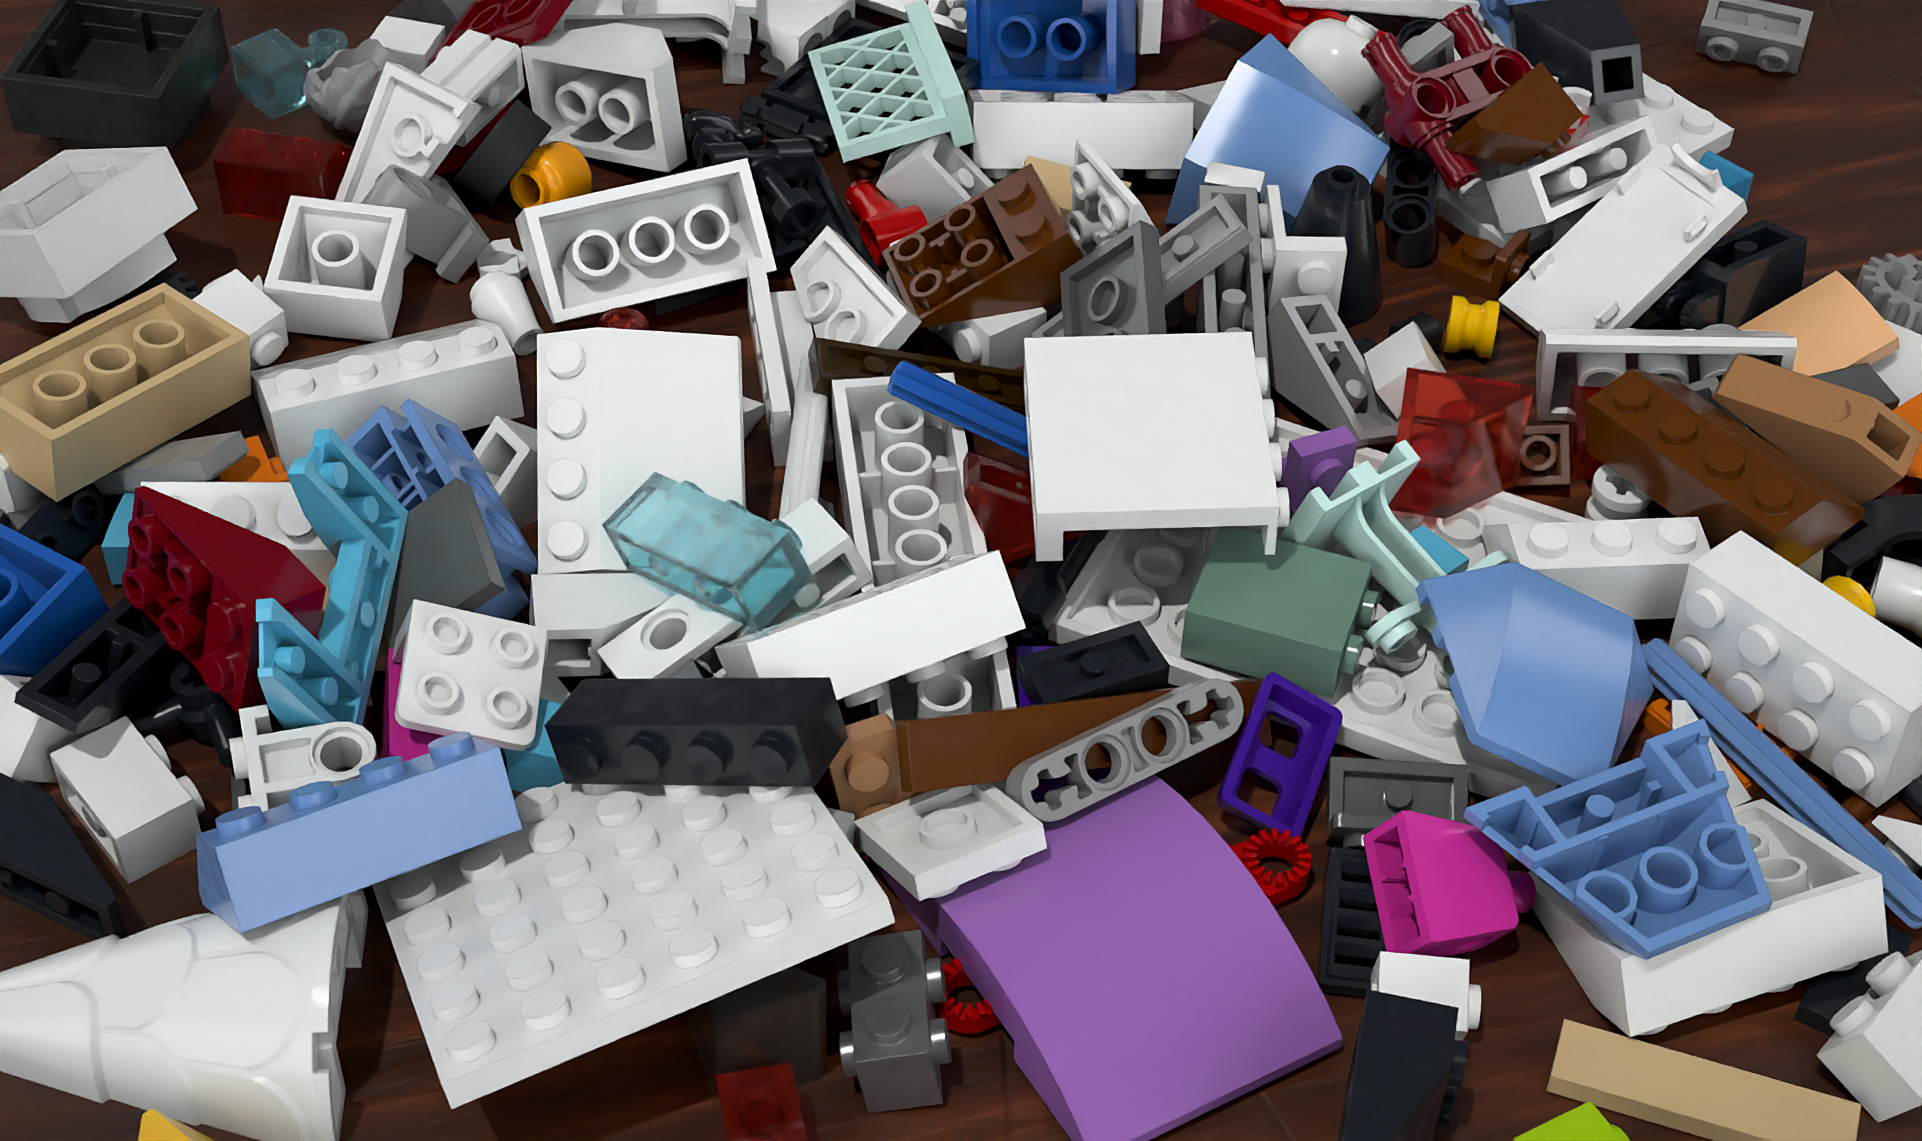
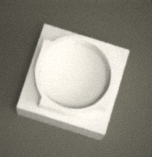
(88, 228)

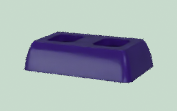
(1294, 777)

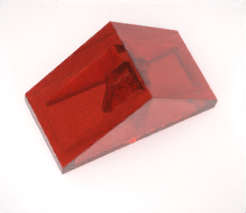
(1002, 506)

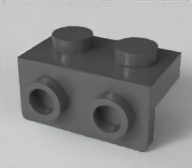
(1374, 790)

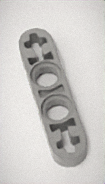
(1124, 744)

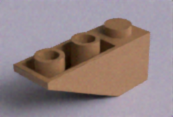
(1822, 426)

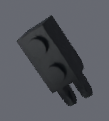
(1738, 278)

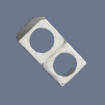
(796, 27)

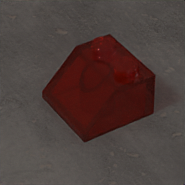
(263, 169)
(1465, 437)

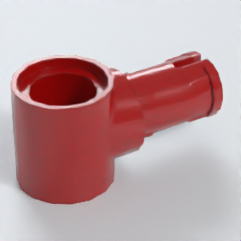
(881, 219)

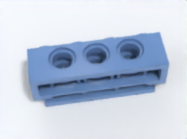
(423, 455)

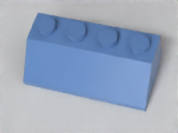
(354, 832)

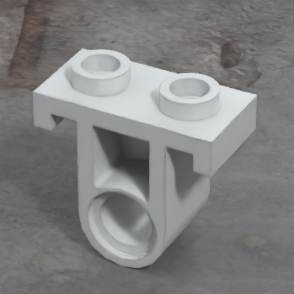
(295, 757)

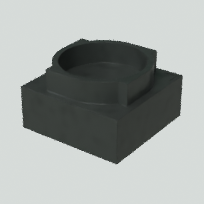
(117, 73)

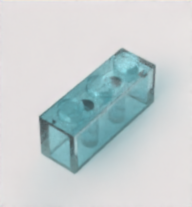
(709, 550)

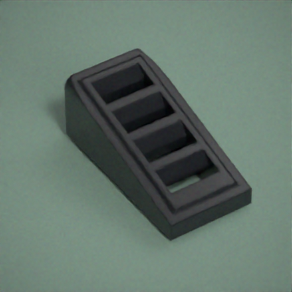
(1350, 884)

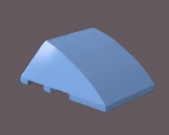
(1276, 122)
(1539, 669)
(1639, 846)

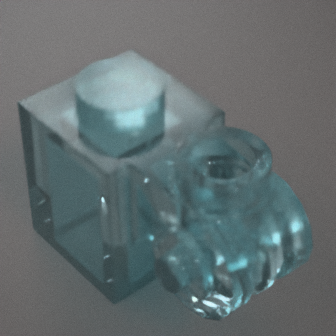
(274, 69)

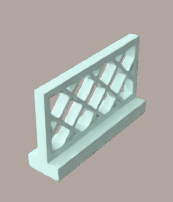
(926, 74)

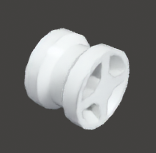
(1615, 498)

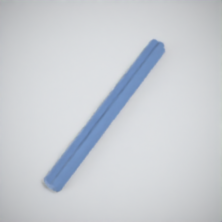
(1783, 777)

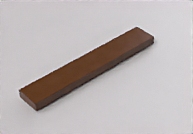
(991, 742)

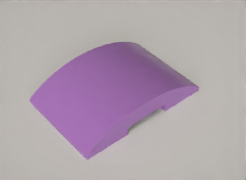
(1133, 966)

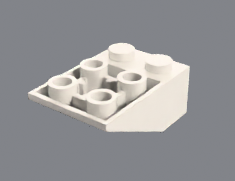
(1104, 209)

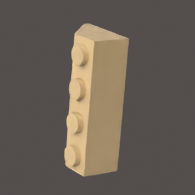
(117, 389)

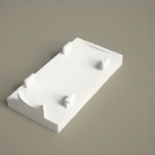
(1627, 246)

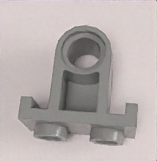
(436, 219)

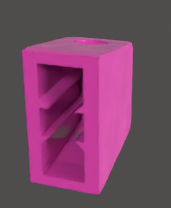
(1442, 886)

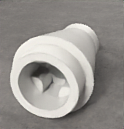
(504, 302)

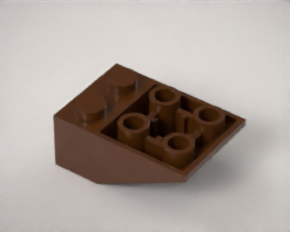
(986, 255)

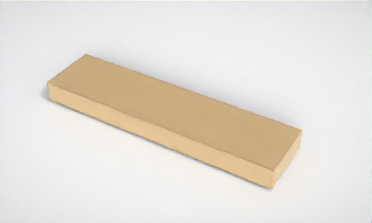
(1692, 1091)

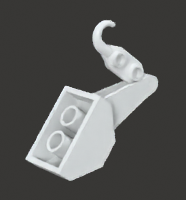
(609, 94)

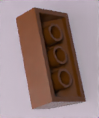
(1712, 467)

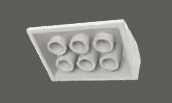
(1124, 129)
(452, 370)
(616, 413)
(1820, 921)

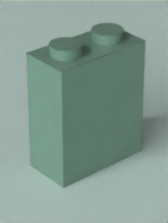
(1279, 611)

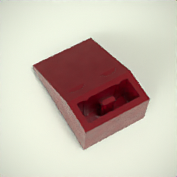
(202, 588)

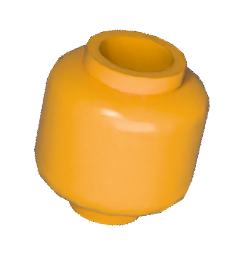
(551, 175)

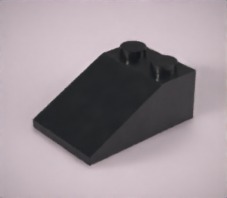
(1402, 1070)

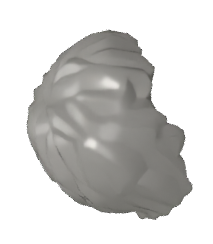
(347, 82)

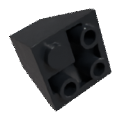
(1582, 45)

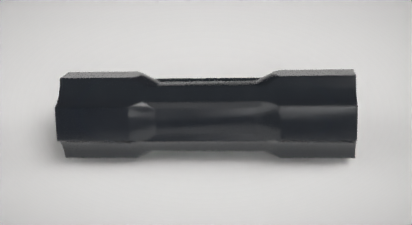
(1044, 585)

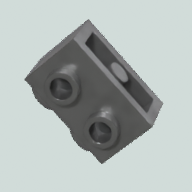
(895, 1027)

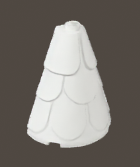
(196, 1020)

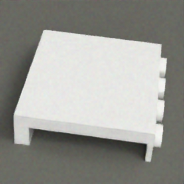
(1150, 435)

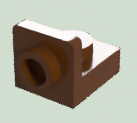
(1484, 267)

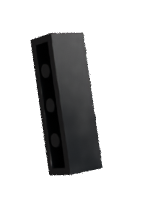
(698, 731)

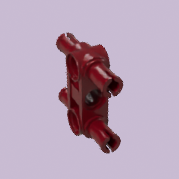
(1437, 103)

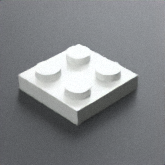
(949, 838)

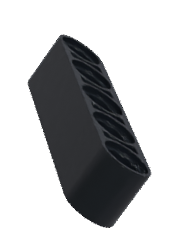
(1410, 191)

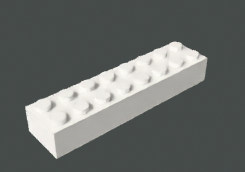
(908, 514)

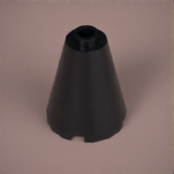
(1342, 206)

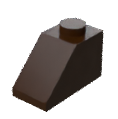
(1520, 121)

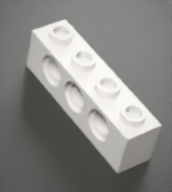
(689, 630)

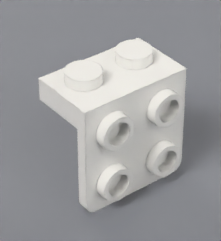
(1294, 263)
(469, 674)

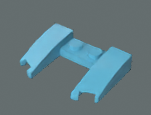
(364, 529)

